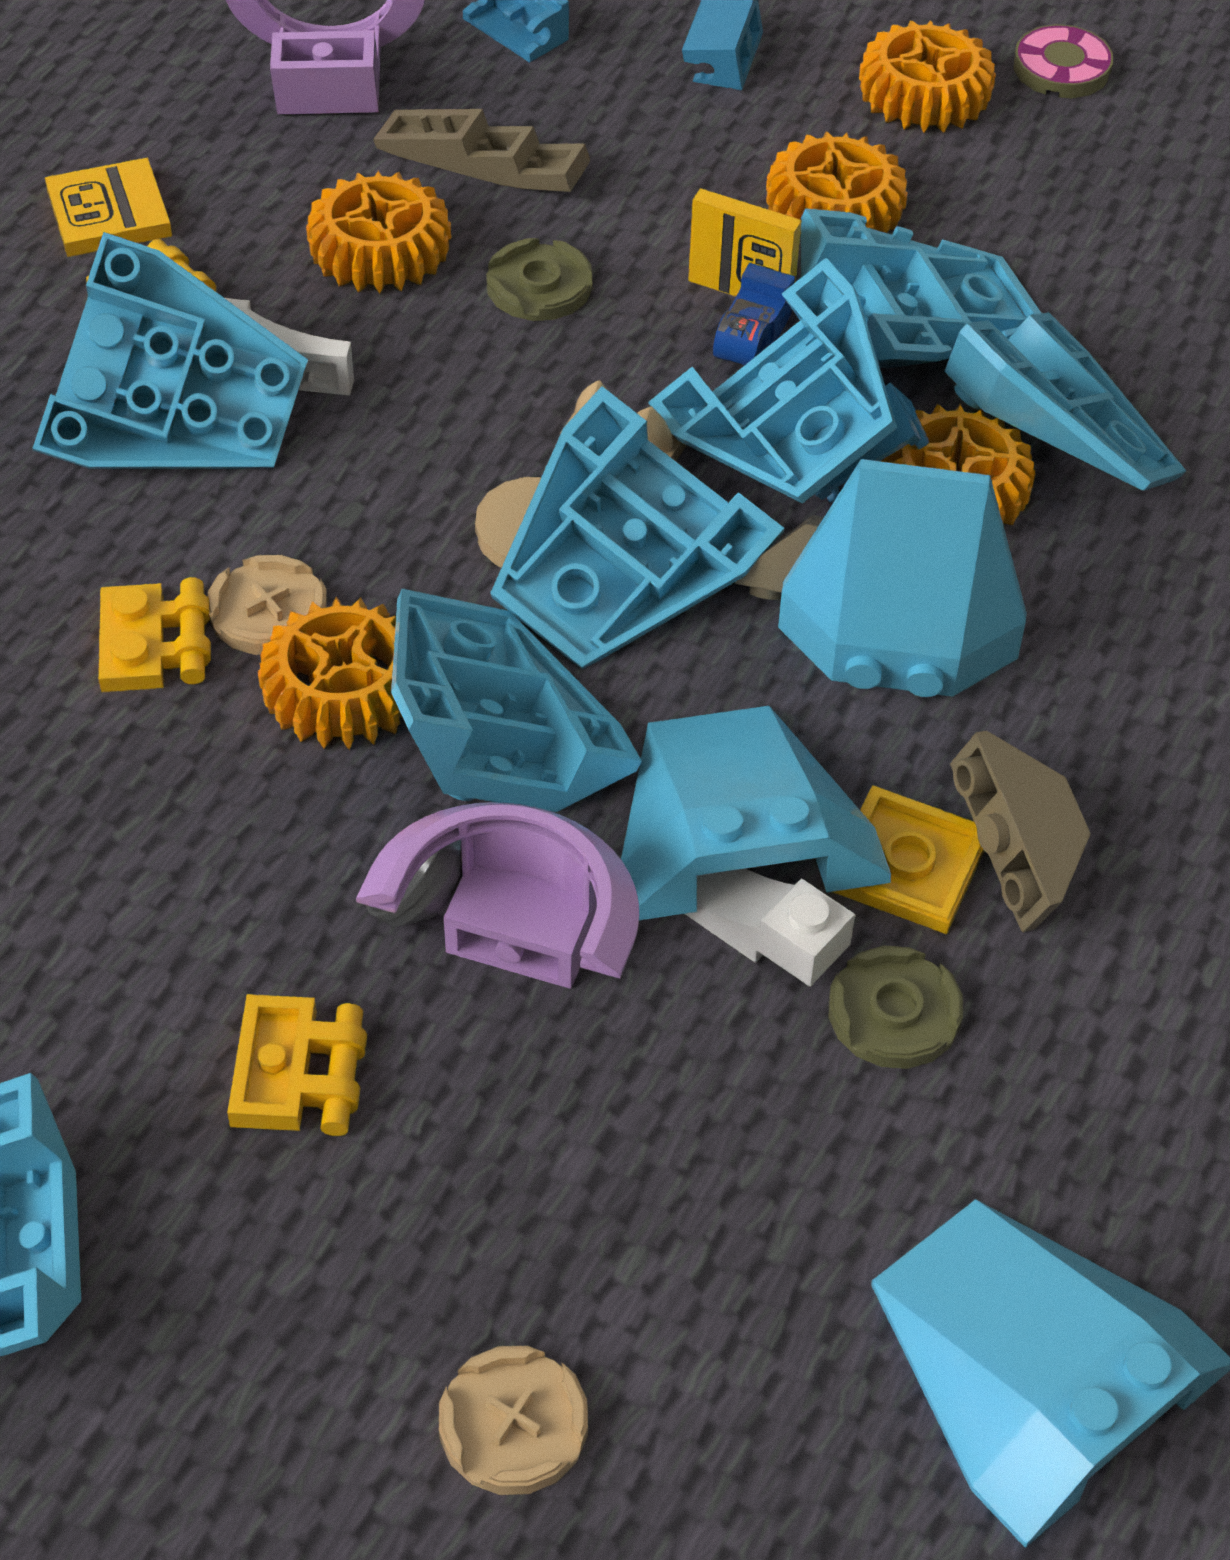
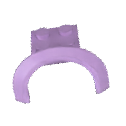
(326, 66)
(532, 890)

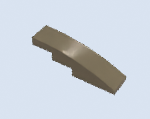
(497, 154)

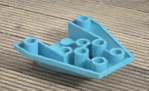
(167, 373)

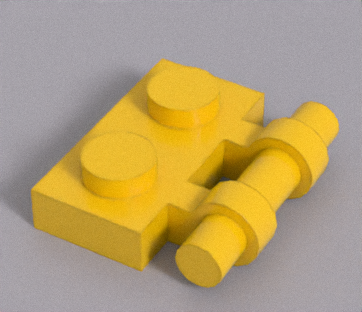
(133, 635)
(274, 1061)

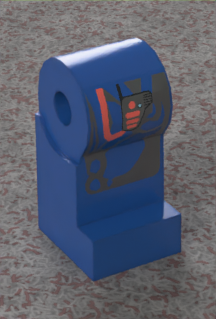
(754, 316)

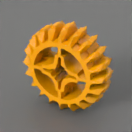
(927, 75)
(838, 177)
(378, 231)
(977, 446)
(346, 687)

